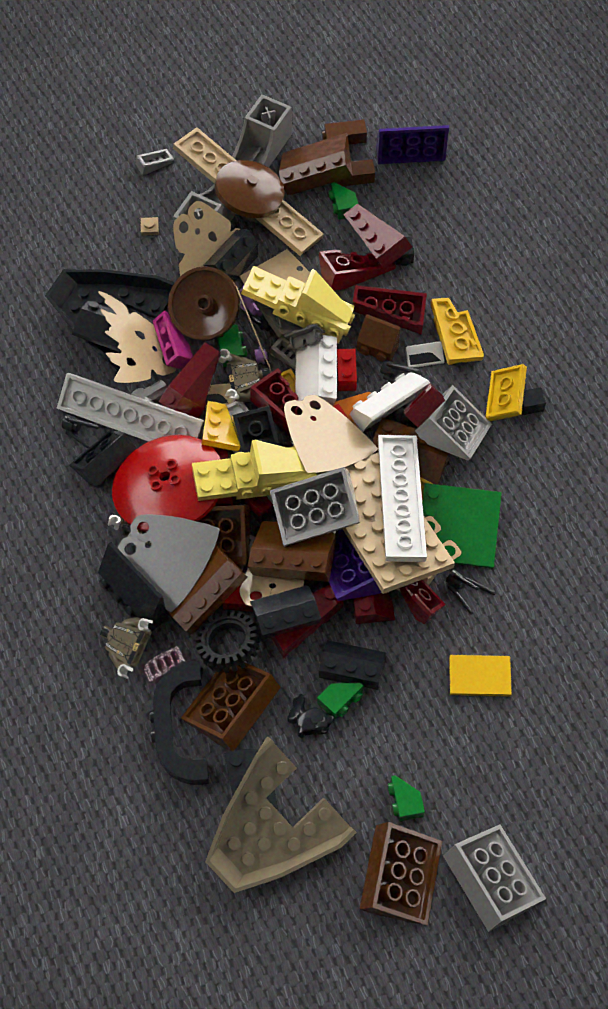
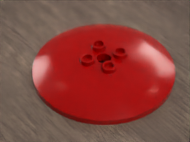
(139, 486)

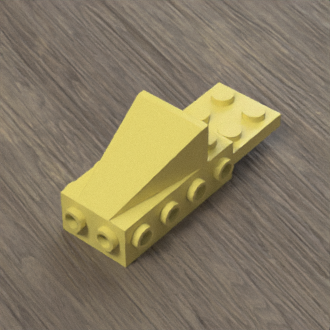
(301, 302)
(249, 473)

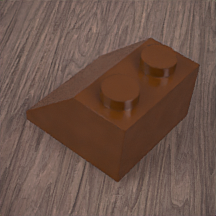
(378, 338)

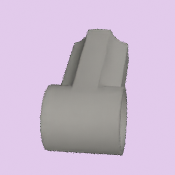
(152, 393)

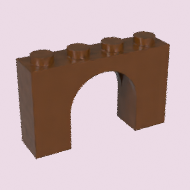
(363, 170)

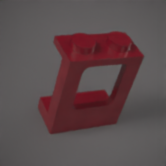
(424, 405)

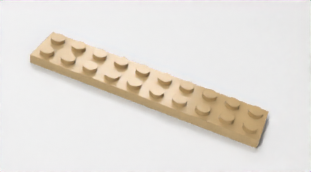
(284, 223)

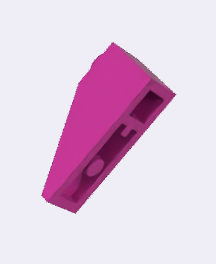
(172, 342)

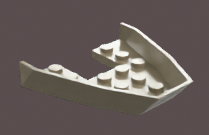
(257, 841)

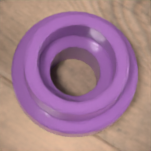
(260, 356)

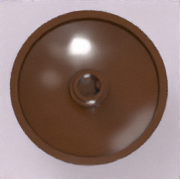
(249, 189)
(204, 303)

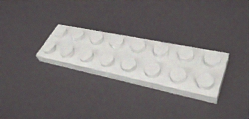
(124, 410)
(401, 499)

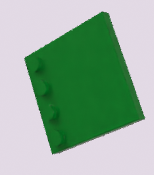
(467, 519)

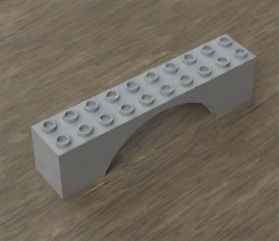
(261, 139)

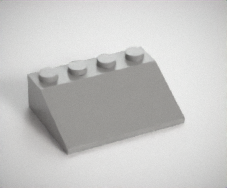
(455, 426)
(315, 506)
(493, 877)

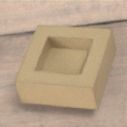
(150, 226)

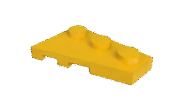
(219, 428)

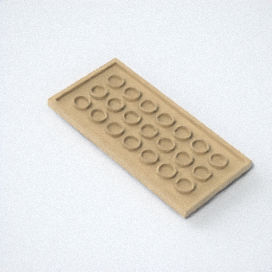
(368, 535)

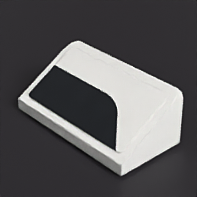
(424, 354)

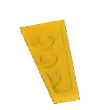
(453, 334)

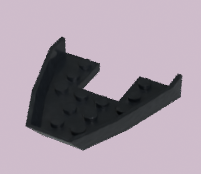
(137, 291)

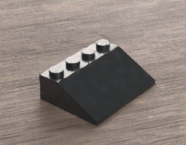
(131, 588)

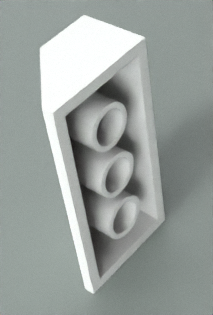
(317, 371)
(388, 400)

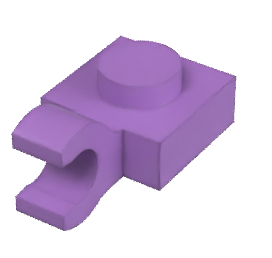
(249, 304)

